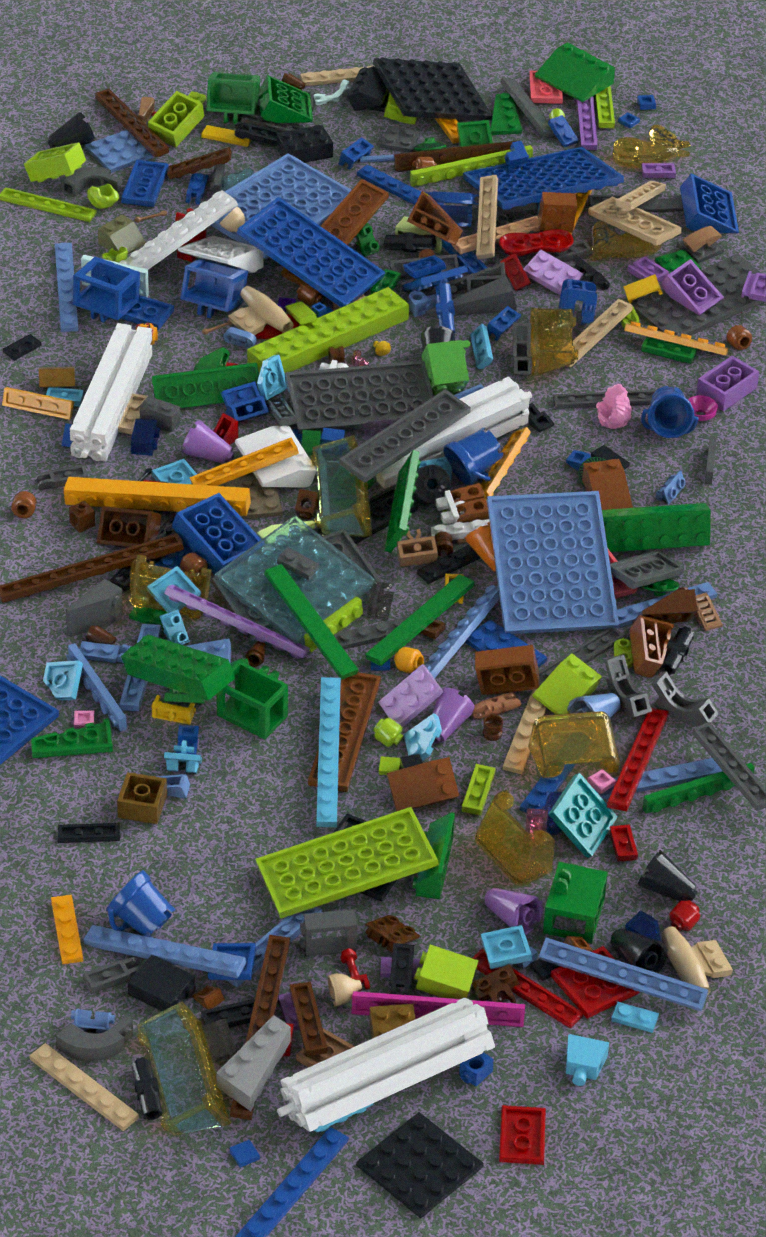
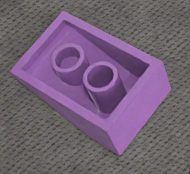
(691, 288)

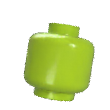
(388, 732)

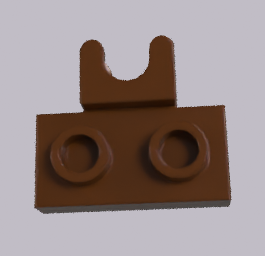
(497, 985)

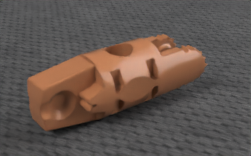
(496, 705)

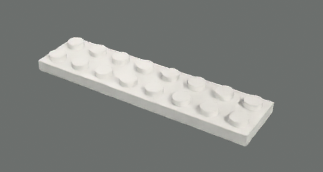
(182, 231)

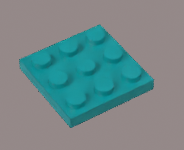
(582, 815)

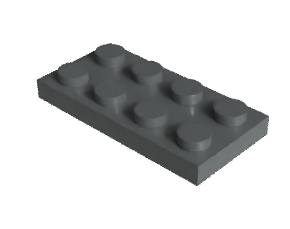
(645, 569)

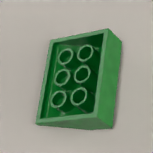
(576, 72)
(284, 102)

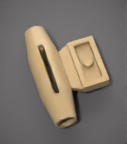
(259, 313)
(697, 961)

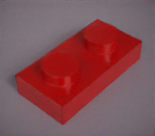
(516, 272)
(623, 843)

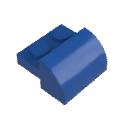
(244, 402)

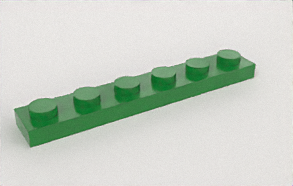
(688, 791)

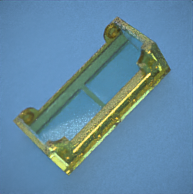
(341, 494)
(183, 1071)

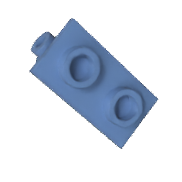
(671, 488)
(83, 1020)

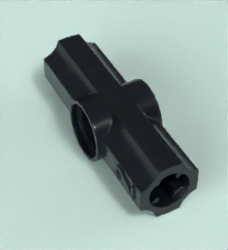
(410, 242)
(677, 650)
(146, 1089)

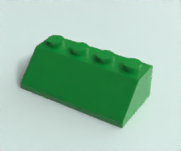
(440, 836)

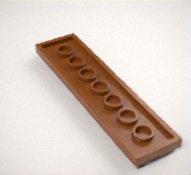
(350, 216)
(356, 705)

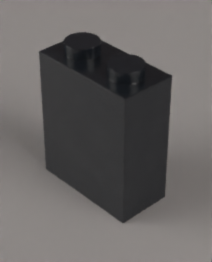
(161, 984)

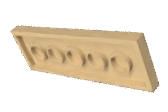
(636, 222)

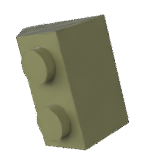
(120, 233)

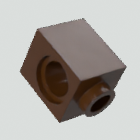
(307, 496)
(82, 516)

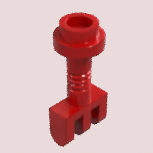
(349, 956)

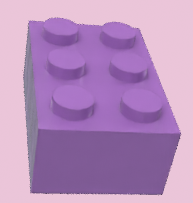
(728, 382)

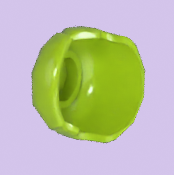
(116, 256)

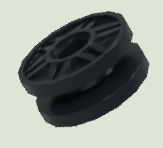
(441, 483)

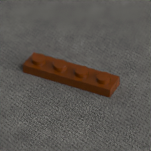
(202, 162)
(308, 1019)

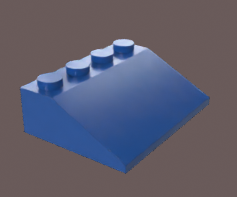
(707, 206)
(214, 531)

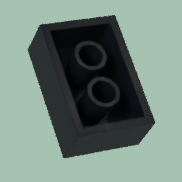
(305, 143)

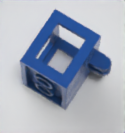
(215, 286)
(110, 289)

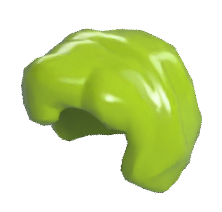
(102, 196)

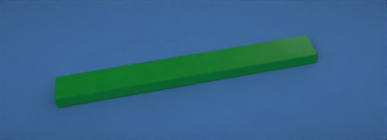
(419, 620)
(311, 622)

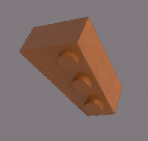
(432, 218)
(649, 644)

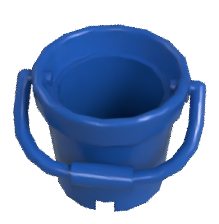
(670, 413)
(473, 456)
(139, 906)

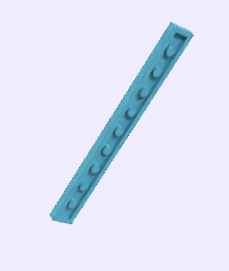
(328, 752)

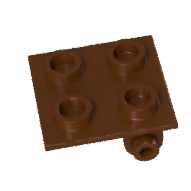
(390, 931)

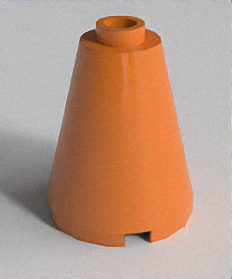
(481, 542)

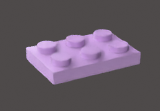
(550, 271)
(411, 696)

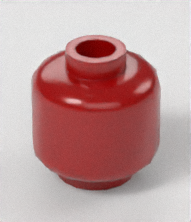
(684, 915)

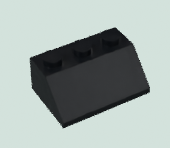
(367, 89)

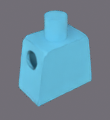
(585, 1058)

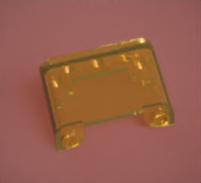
(551, 339)
(145, 573)
(573, 740)
(515, 851)

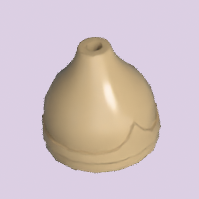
(233, 220)
(342, 988)

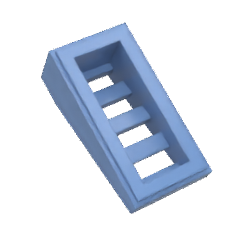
(177, 785)

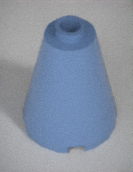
(602, 702)

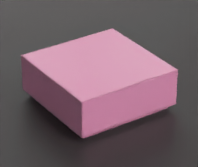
(82, 718)
(601, 781)

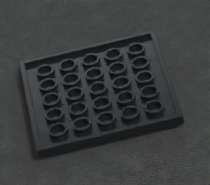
(431, 89)

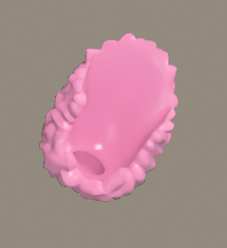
(615, 408)

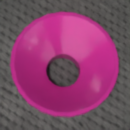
(704, 404)

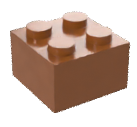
(557, 211)

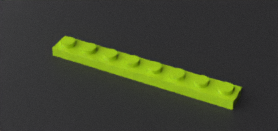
(456, 169)

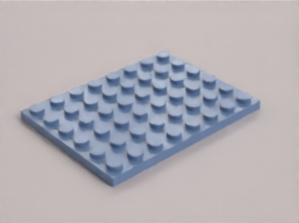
(293, 182)
(552, 562)

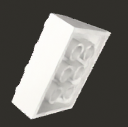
(226, 252)
(290, 472)

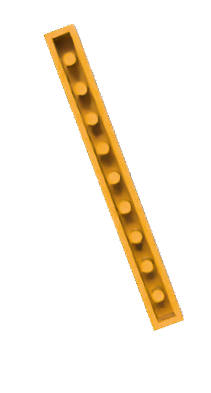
(149, 495)

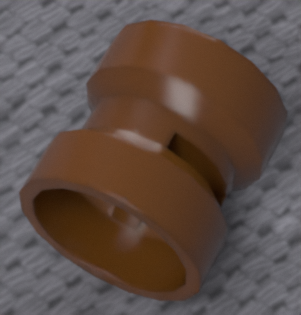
(443, 542)
(492, 727)

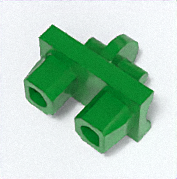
(367, 241)

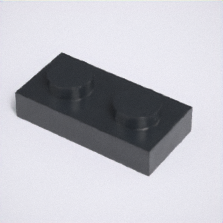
(22, 347)

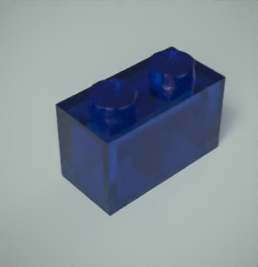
(144, 437)

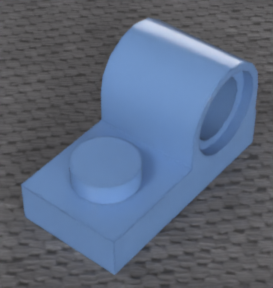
(420, 303)

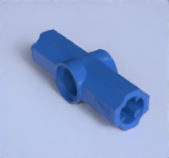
(445, 306)

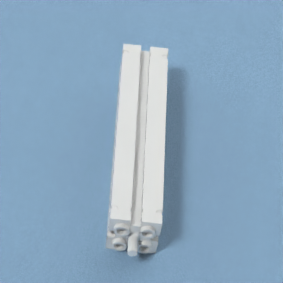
(110, 392)
(496, 407)
(386, 1064)

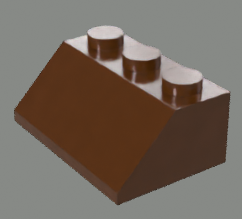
(127, 526)

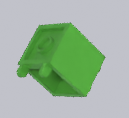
(446, 366)

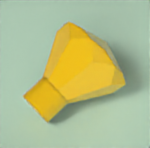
(382, 348)

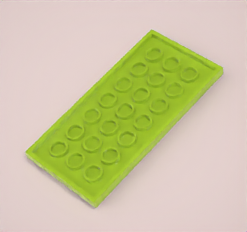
(346, 862)

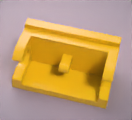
(642, 288)
(172, 712)

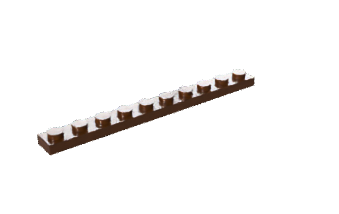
(89, 568)
(265, 999)

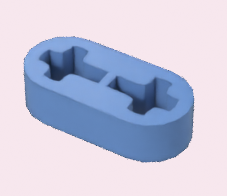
(239, 337)

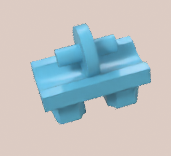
(174, 627)
(192, 761)

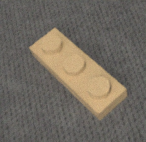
(131, 413)

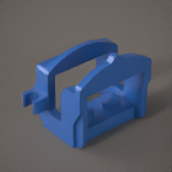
(460, 214)
(579, 290)

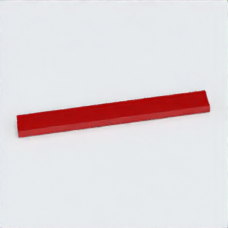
(637, 760)

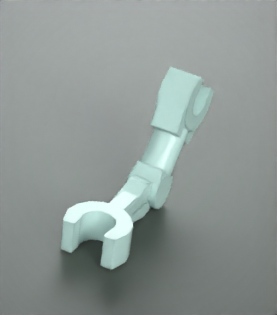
(322, 99)

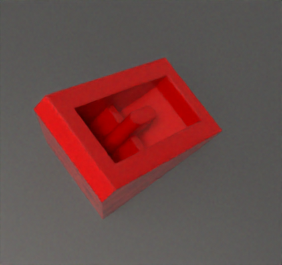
(227, 428)

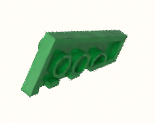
(505, 116)
(85, 740)

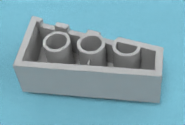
(254, 1063)

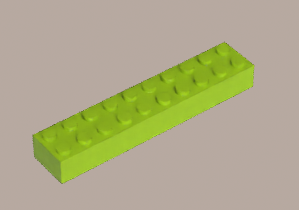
(335, 329)

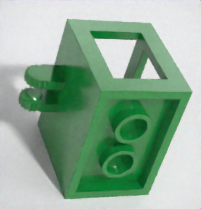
(233, 94)
(257, 701)
(575, 894)

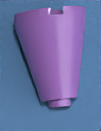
(206, 444)
(452, 712)
(514, 908)

